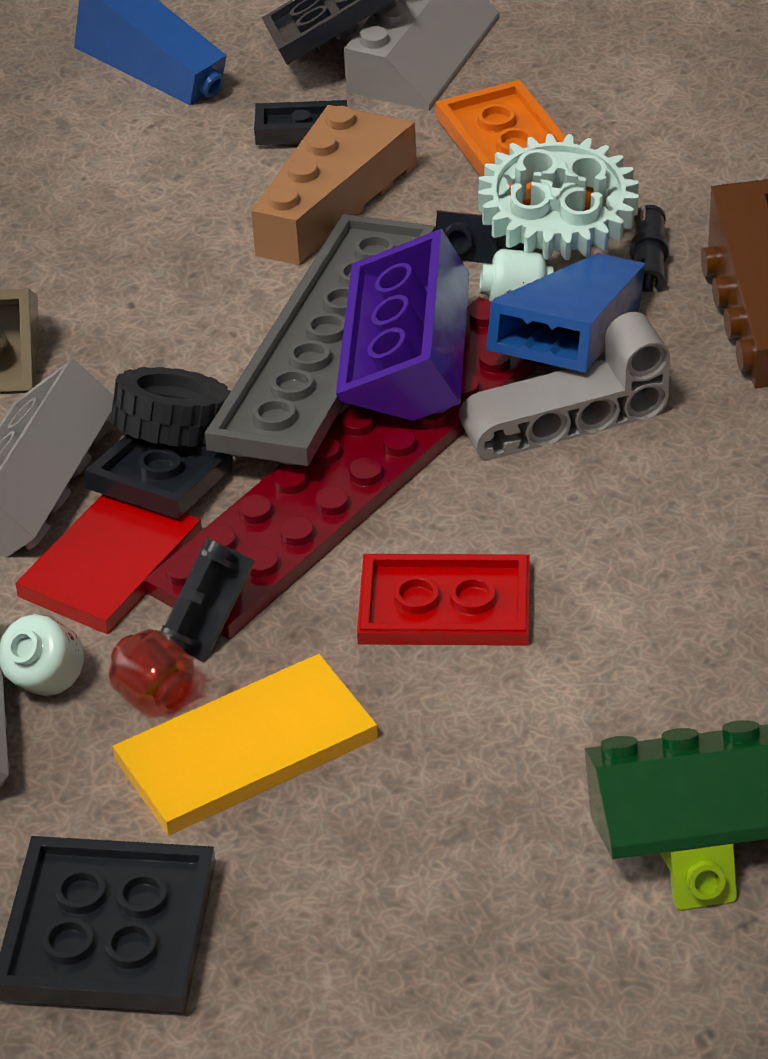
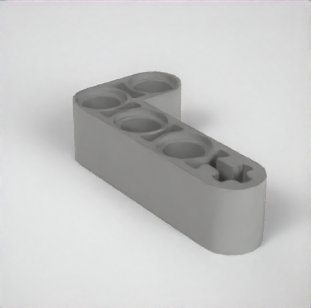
(571, 402)

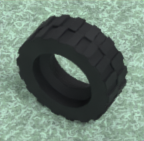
(166, 405)

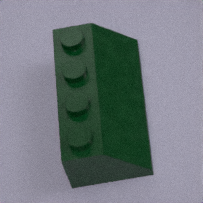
(680, 789)

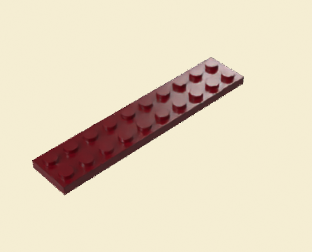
(310, 509)

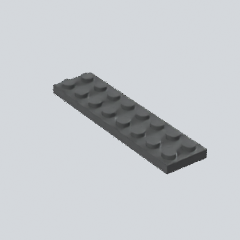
(290, 385)

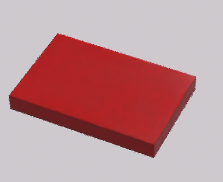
(103, 561)
(444, 599)

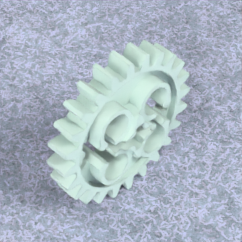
(558, 196)

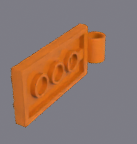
(495, 118)

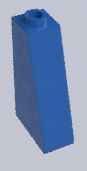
(151, 46)
(566, 312)

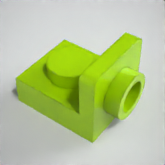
(702, 876)

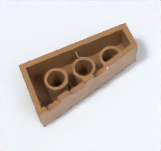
(330, 174)

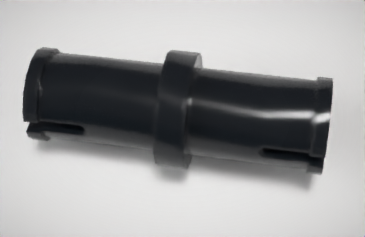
(650, 245)

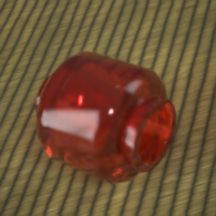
(152, 672)

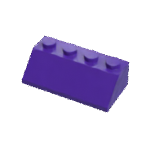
(405, 329)

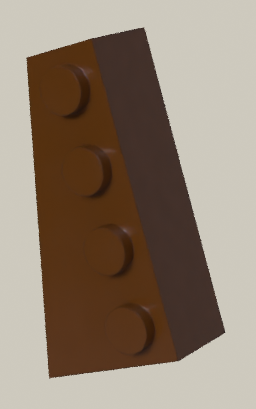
(739, 270)

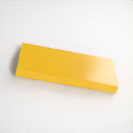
(244, 743)

